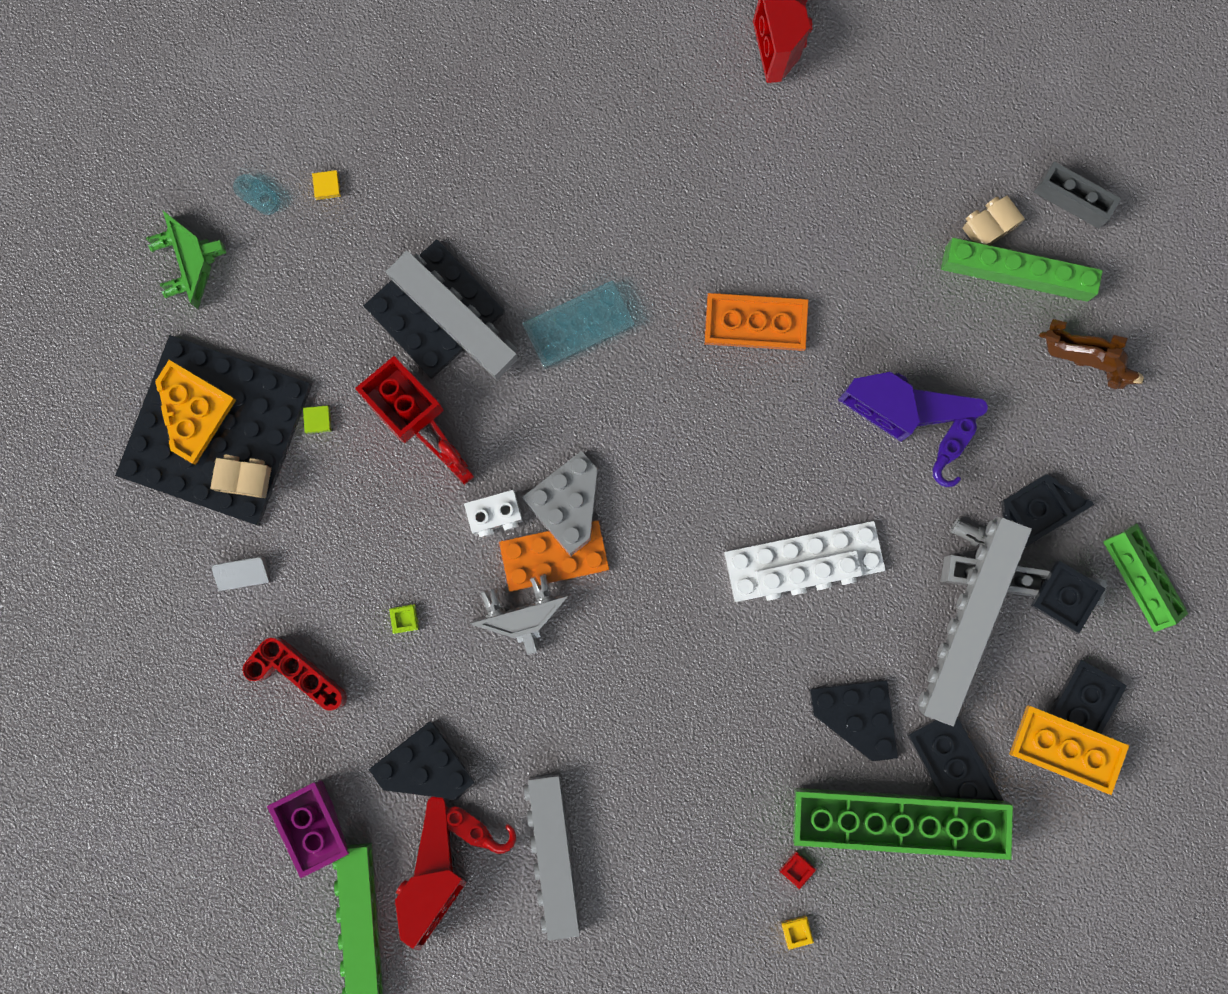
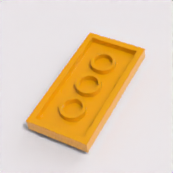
(1069, 750)

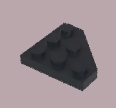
(859, 716)
(423, 767)

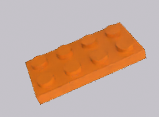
(756, 322)
(543, 554)

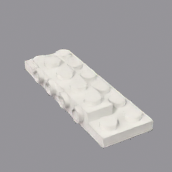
(804, 562)

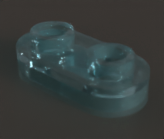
(255, 193)

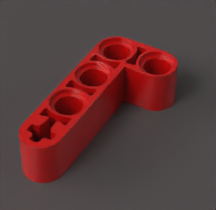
(299, 678)

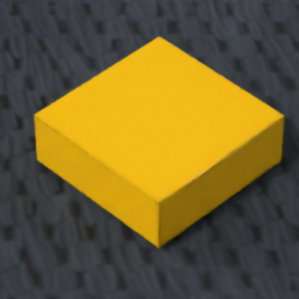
(326, 185)
(797, 932)

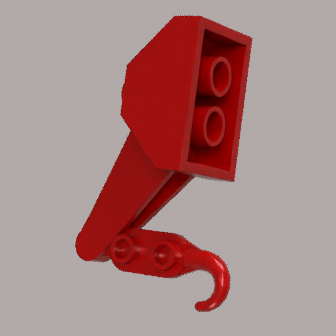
(781, 35)
(407, 409)
(435, 887)

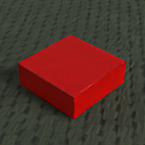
(797, 870)

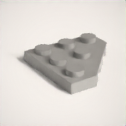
(567, 502)

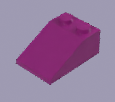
(309, 828)

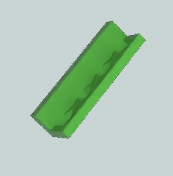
(1144, 578)

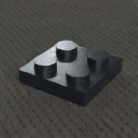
(1067, 597)

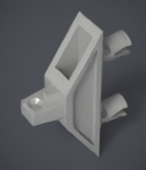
(522, 621)

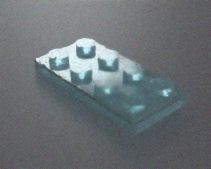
(578, 324)

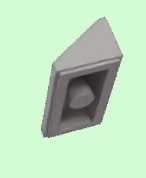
(241, 573)

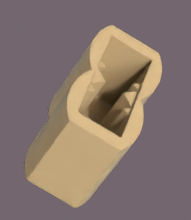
(994, 222)
(241, 477)

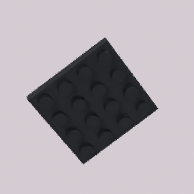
(414, 328)

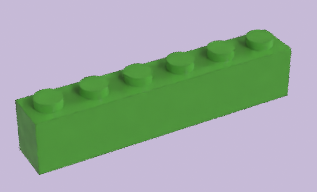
(1021, 269)
(358, 921)

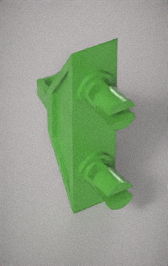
(192, 256)

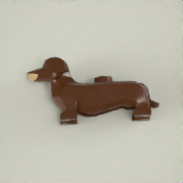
(1092, 352)

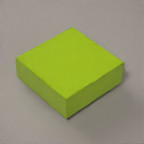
(317, 419)
(404, 619)

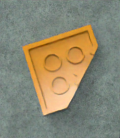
(190, 410)

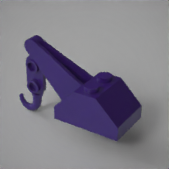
(899, 409)

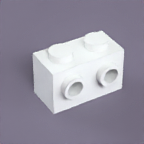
(493, 513)

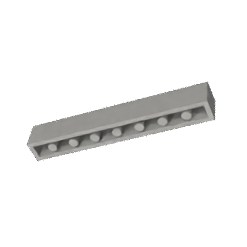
(974, 620)

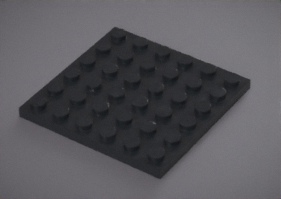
(254, 428)

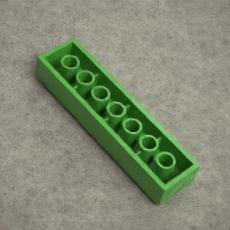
(903, 823)

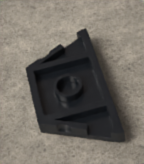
(1043, 506)

